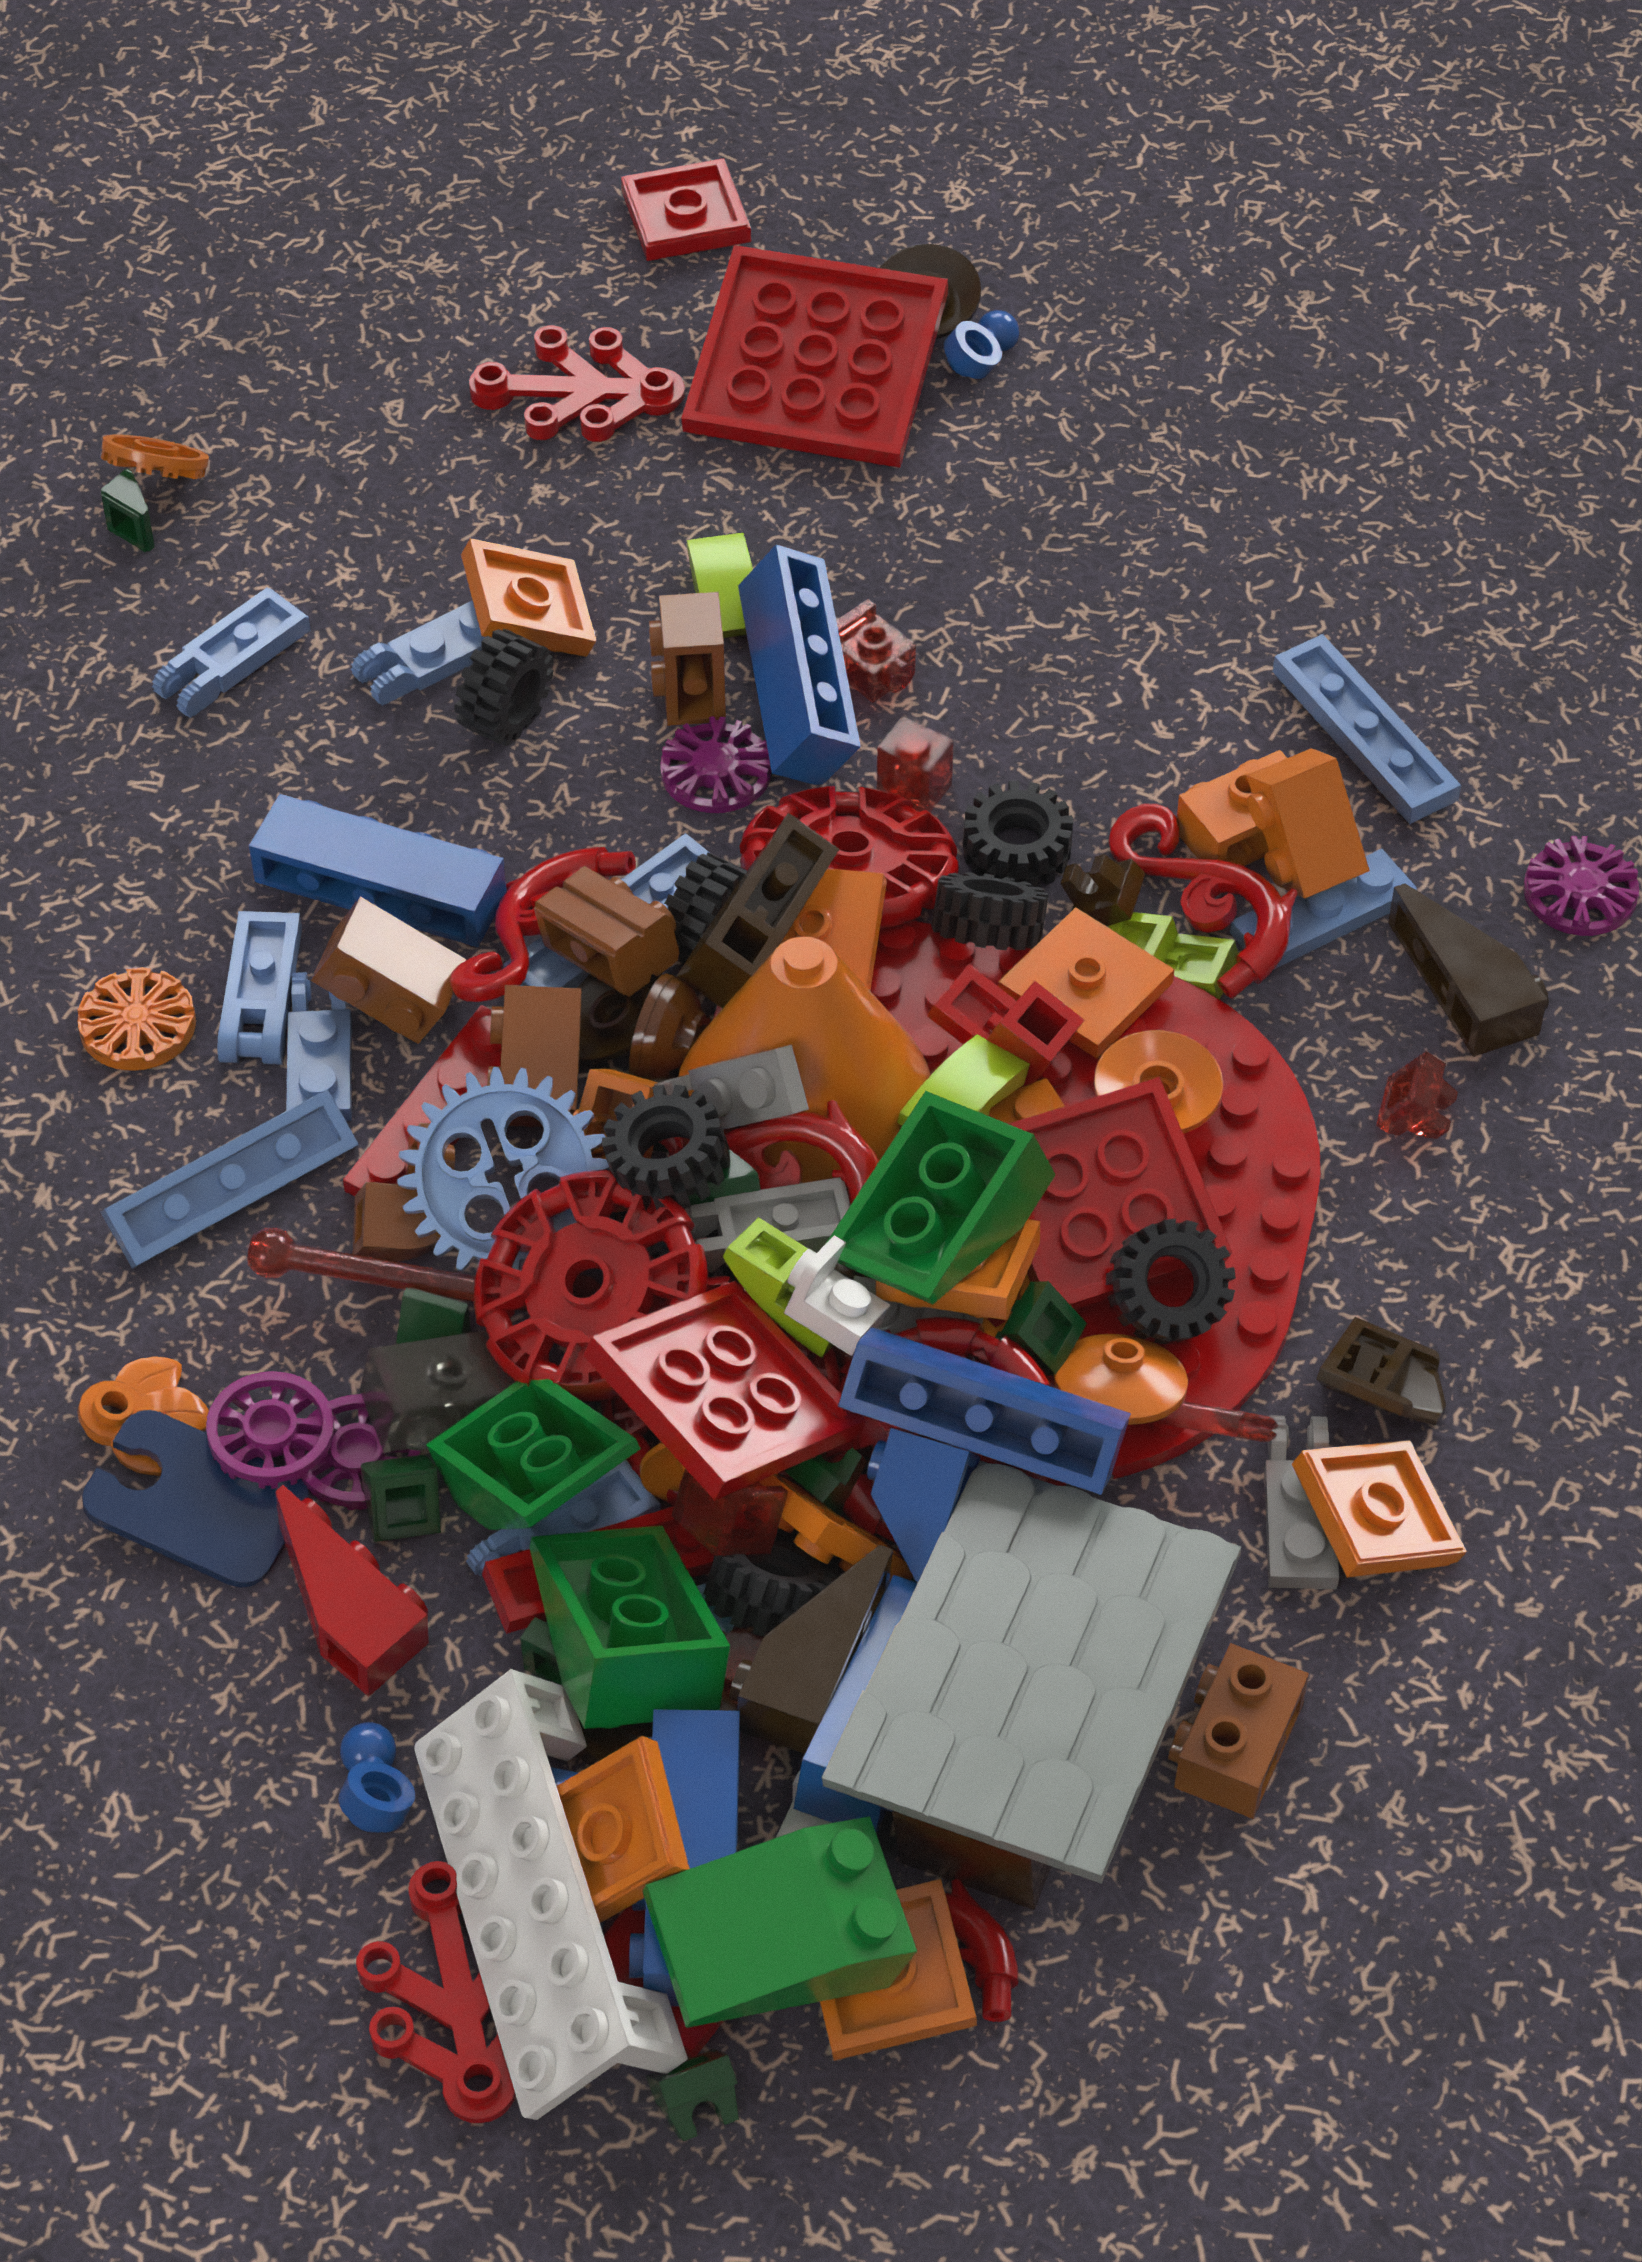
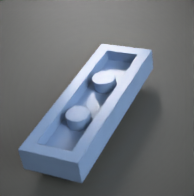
(1336, 909)

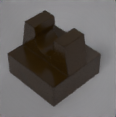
(1105, 891)

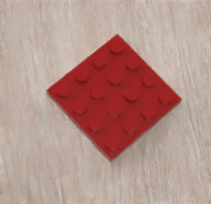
(815, 356)

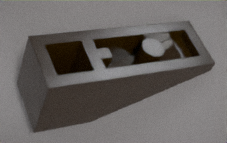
(758, 911)
(1471, 975)
(807, 1655)

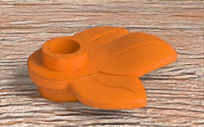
(138, 1387)

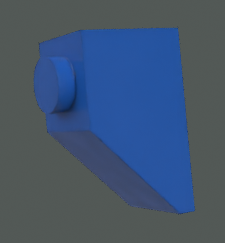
(917, 1490)

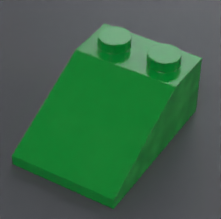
(942, 1198)
(527, 1454)
(628, 1626)
(782, 1924)

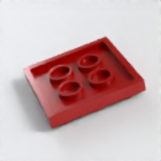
(1116, 1172)
(723, 1389)

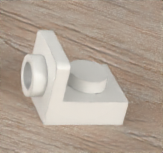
(829, 1301)

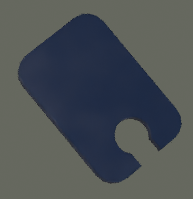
(194, 1507)

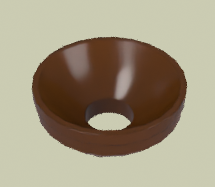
(666, 1029)

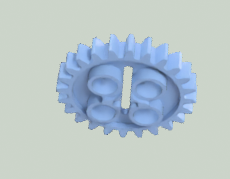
(449, 1193)

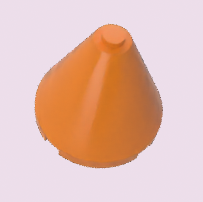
(840, 1039)

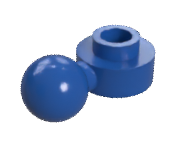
(978, 347)
(374, 1792)

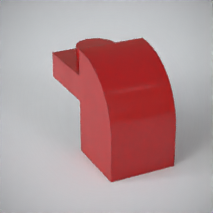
(1028, 1028)

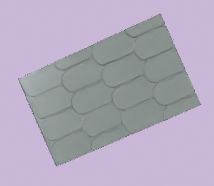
(1030, 1682)

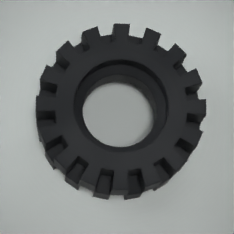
(503, 686)
(1023, 810)
(700, 898)
(989, 911)
(657, 1120)
(1208, 1273)
(765, 1587)

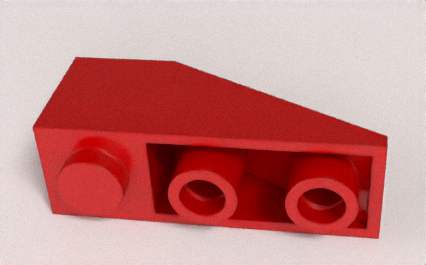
(355, 1612)

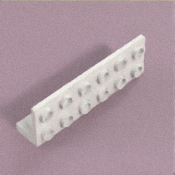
(529, 1899)

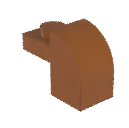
(381, 1223)

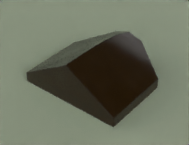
(1385, 1372)

